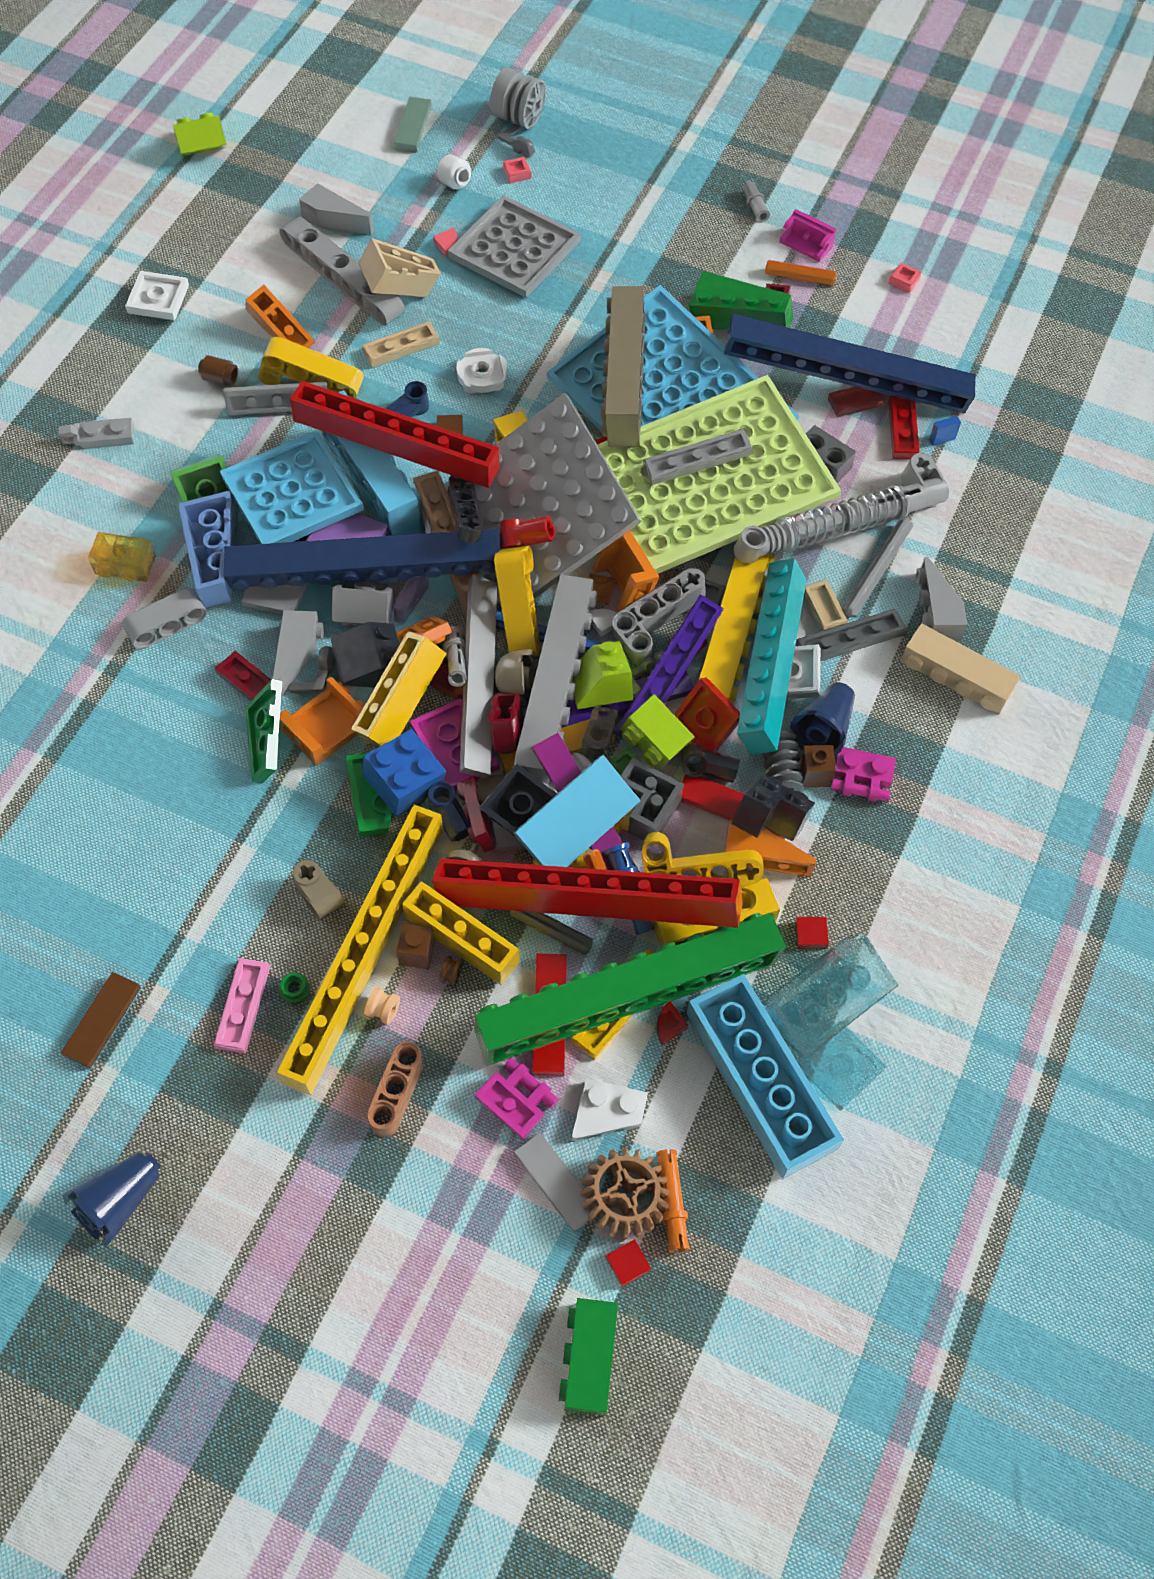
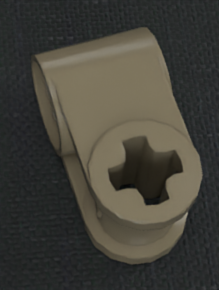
(319, 892)

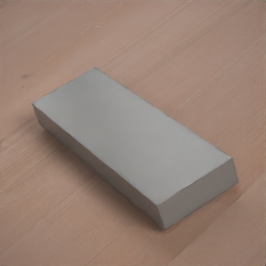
(554, 1180)

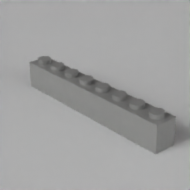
(556, 669)

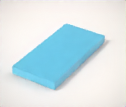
(577, 815)

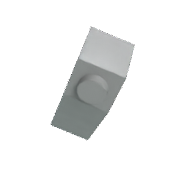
(334, 212)
(296, 644)

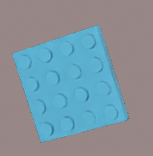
(291, 490)

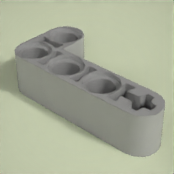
(683, 588)

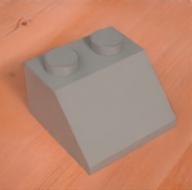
(362, 602)

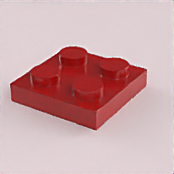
(708, 715)

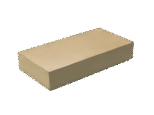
(824, 605)

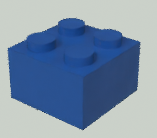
(402, 771)

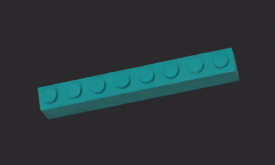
(772, 657)

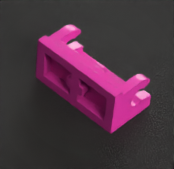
(808, 235)

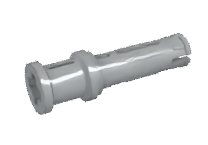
(455, 650)

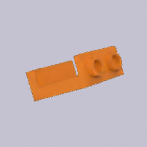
(629, 567)
(323, 722)

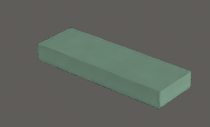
(412, 124)

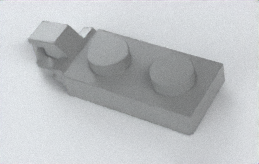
(98, 433)

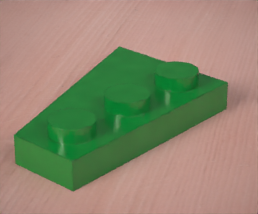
(263, 731)
(369, 809)

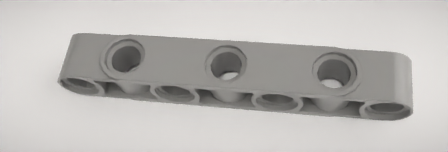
(339, 270)

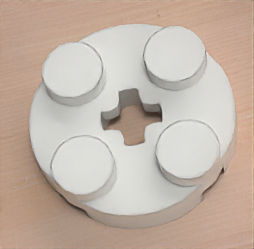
(477, 382)

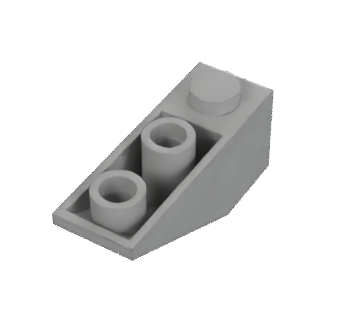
(942, 605)

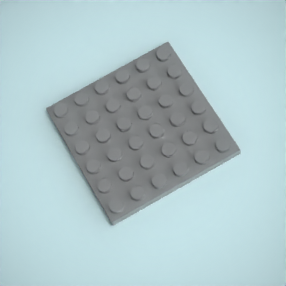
(557, 472)

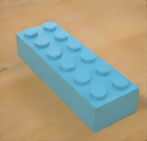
(379, 484)
(764, 1076)

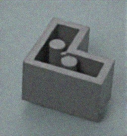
(658, 798)

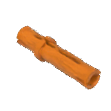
(674, 1216)

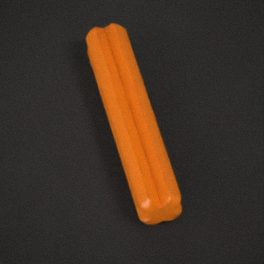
(800, 272)

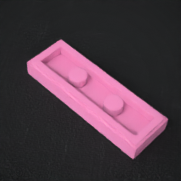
(242, 1006)

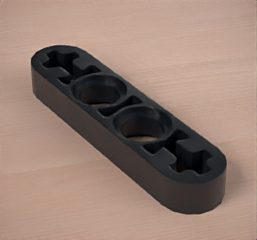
(465, 510)

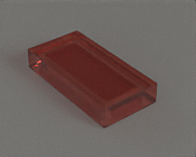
(854, 400)

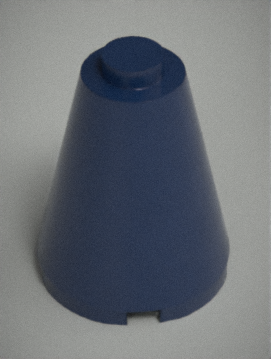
(825, 718)
(113, 1195)

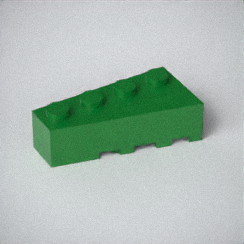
(725, 296)

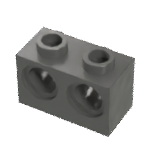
(834, 453)

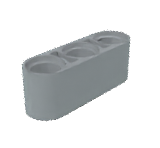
(164, 618)

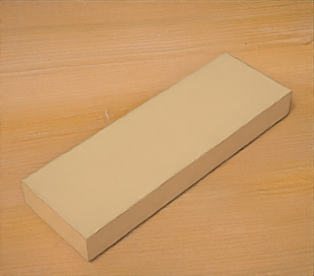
(400, 344)

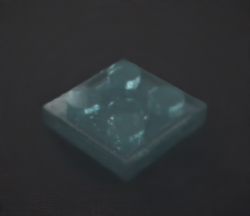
(842, 1068)

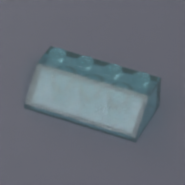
(829, 994)

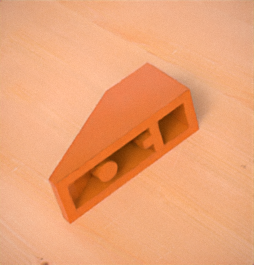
(276, 318)
(775, 851)

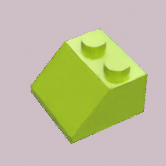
(603, 676)

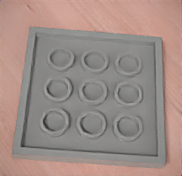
(514, 246)

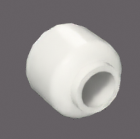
(453, 172)

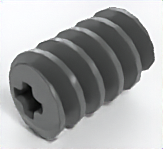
(784, 762)

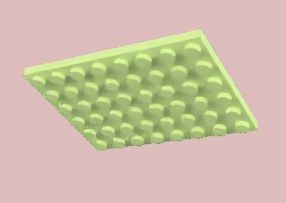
(717, 503)

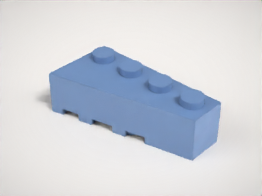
(208, 527)

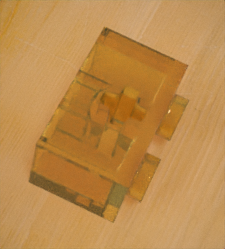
(122, 557)

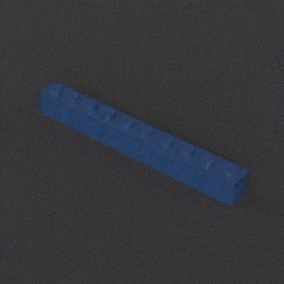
(849, 364)
(358, 559)

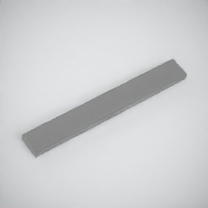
(479, 686)

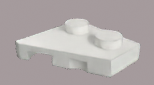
(608, 1109)

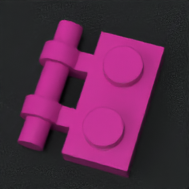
(865, 768)
(511, 1105)

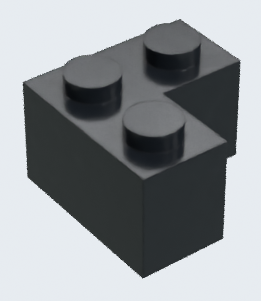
(773, 807)

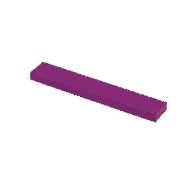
(561, 771)

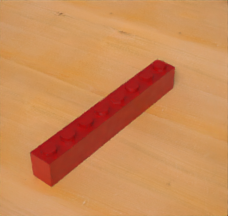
(395, 434)

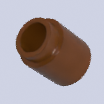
(218, 370)

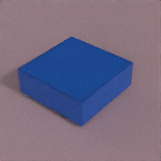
(945, 430)

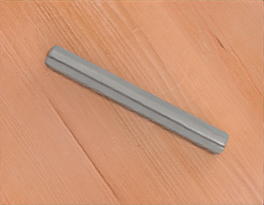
(877, 567)

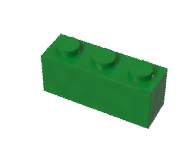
(589, 1357)

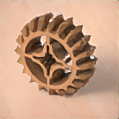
(648, 1183)

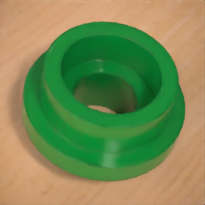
(291, 980)

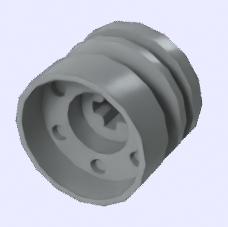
(517, 97)

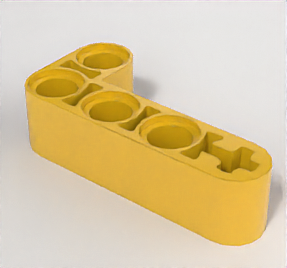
(307, 365)
(517, 599)
(701, 864)

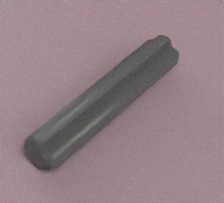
(555, 930)

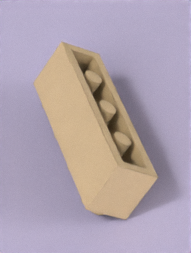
(960, 668)

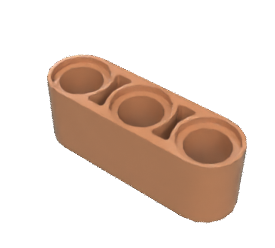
(395, 1074)

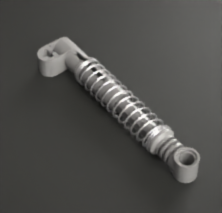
(922, 488)

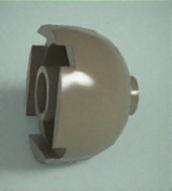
(516, 674)

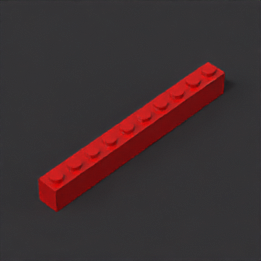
(590, 892)

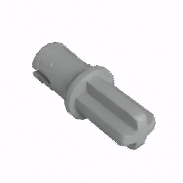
(756, 201)

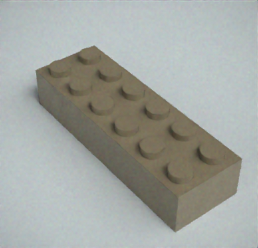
(623, 366)

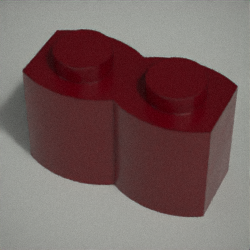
(505, 722)

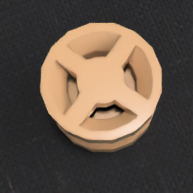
(382, 1005)

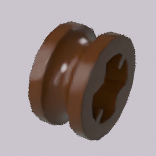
(451, 970)

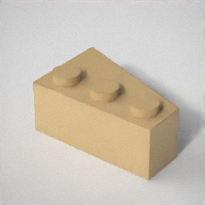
(397, 270)

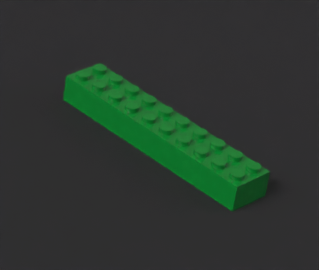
(627, 988)

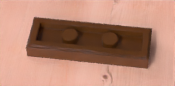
(101, 1020)

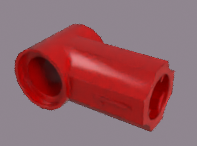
(526, 533)

